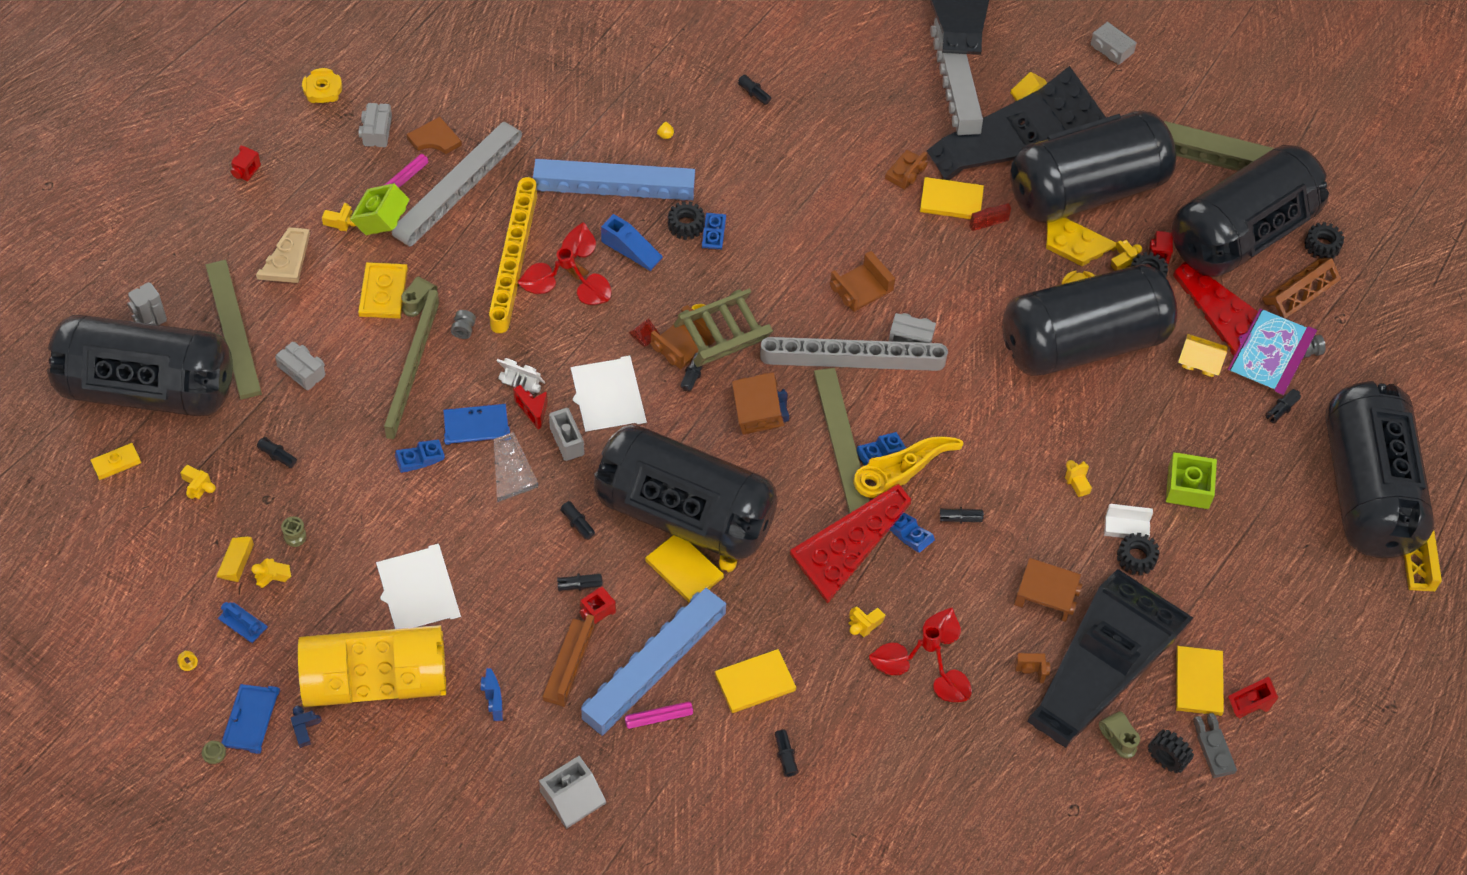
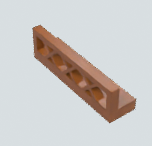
(1303, 281)
(569, 661)

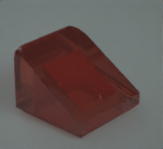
(642, 332)

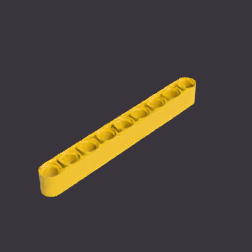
(513, 255)

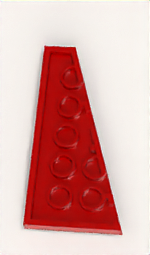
(1222, 309)
(840, 548)

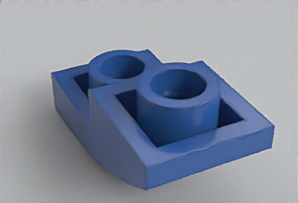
(714, 231)
(883, 446)
(422, 456)
(911, 534)
(492, 692)

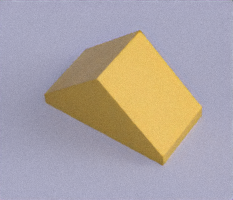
(1027, 86)

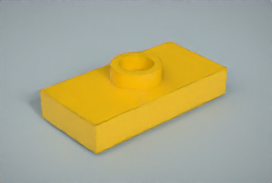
(115, 461)

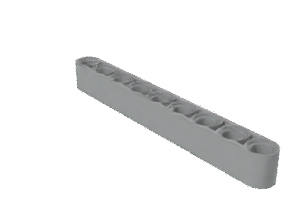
(456, 184)
(853, 353)

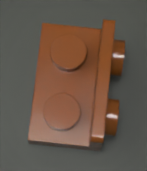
(907, 169)

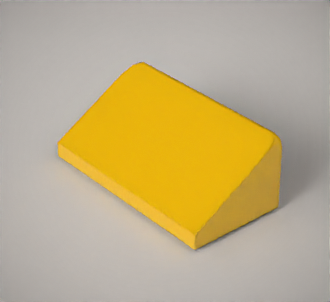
(235, 558)

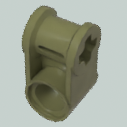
(416, 296)
(1120, 734)

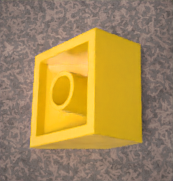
(1202, 355)

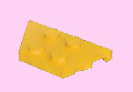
(1076, 241)

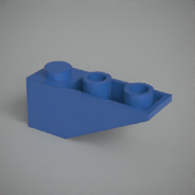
(629, 242)

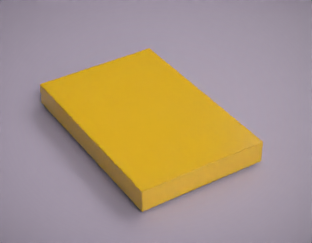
(951, 198)
(383, 290)
(684, 567)
(1199, 680)
(755, 681)

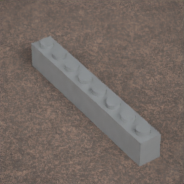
(959, 87)

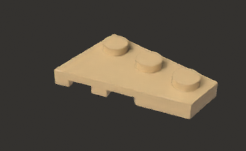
(288, 258)

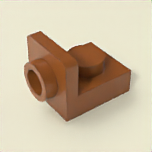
(1032, 663)

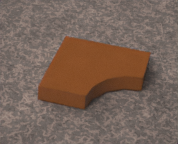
(434, 135)

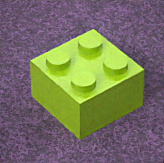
(380, 209)
(1191, 480)

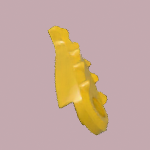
(902, 465)

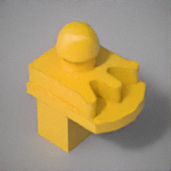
(338, 220)
(1126, 255)
(1077, 477)
(198, 481)
(269, 571)
(864, 623)

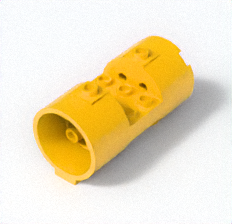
(371, 666)

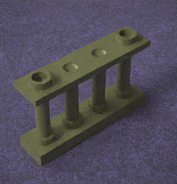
(723, 347)

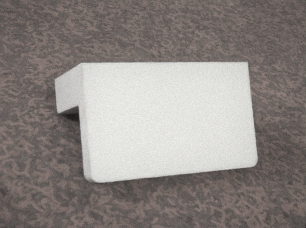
(1124, 520)

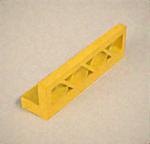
(1430, 565)

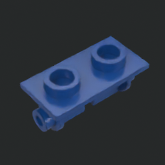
(241, 621)

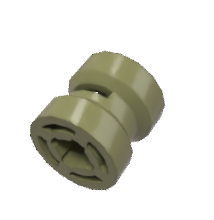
(293, 531)

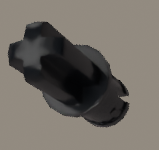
(754, 89)
(691, 375)
(1283, 405)
(276, 452)
(961, 515)
(577, 520)
(579, 582)
(786, 754)

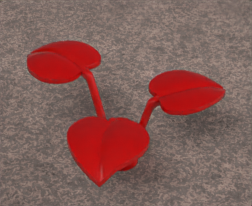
(581, 243)
(942, 628)

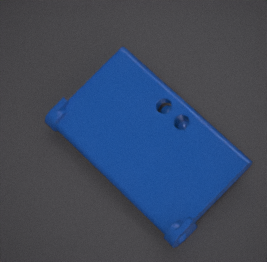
(475, 426)
(253, 719)

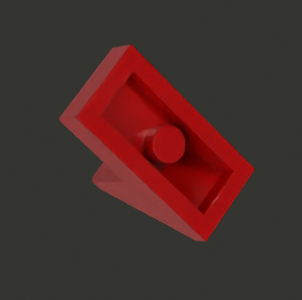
(532, 407)
(1254, 697)

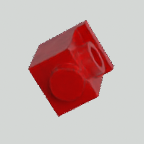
(245, 163)
(1162, 245)
(597, 600)

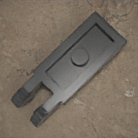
(1214, 747)

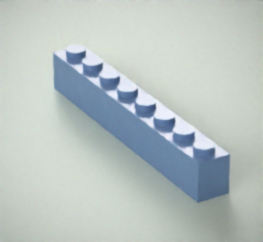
(614, 179)
(653, 661)

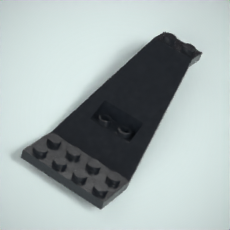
(961, 24)
(1050, 110)
(1112, 647)

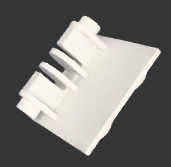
(513, 375)

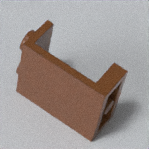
(863, 283)
(678, 344)
(757, 403)
(1049, 587)

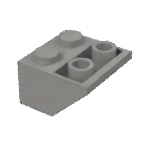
(572, 792)

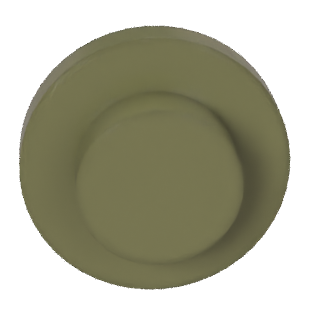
(213, 752)

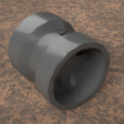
(463, 324)
(1316, 347)

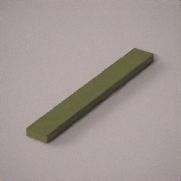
(233, 329)
(411, 365)
(840, 435)

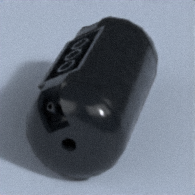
(1093, 165)
(1250, 210)
(1089, 319)
(140, 365)
(1379, 470)
(685, 492)

